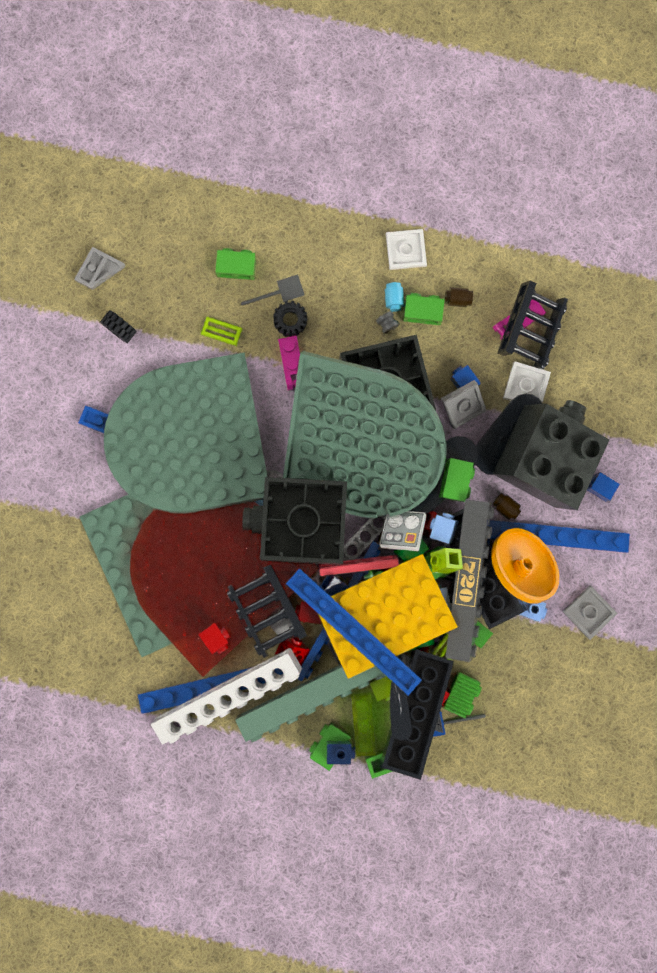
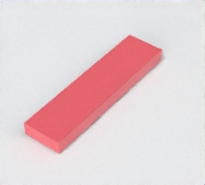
(360, 565)

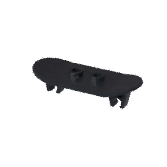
(496, 437)
(456, 448)

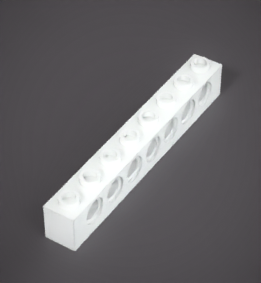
(168, 732)

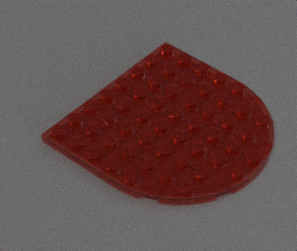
(184, 574)

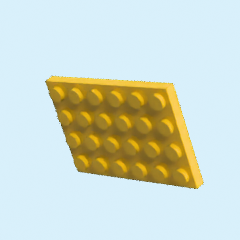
(397, 608)

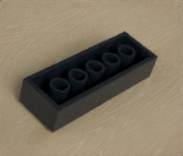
(497, 603)
(424, 705)

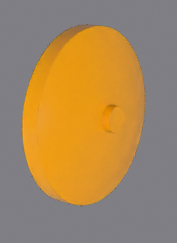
(525, 565)

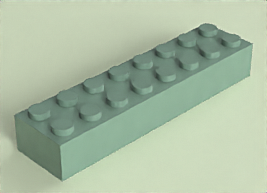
(301, 700)

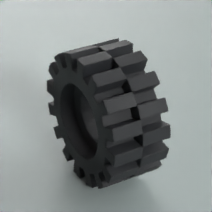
(290, 308)
(118, 326)

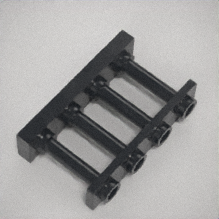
(515, 325)
(286, 612)

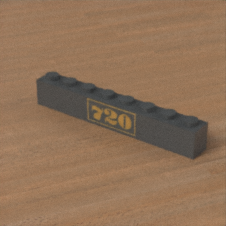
(468, 581)

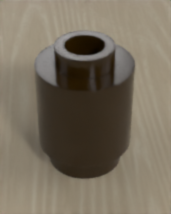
(459, 297)
(507, 506)

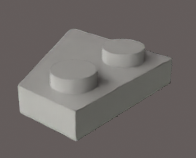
(97, 269)

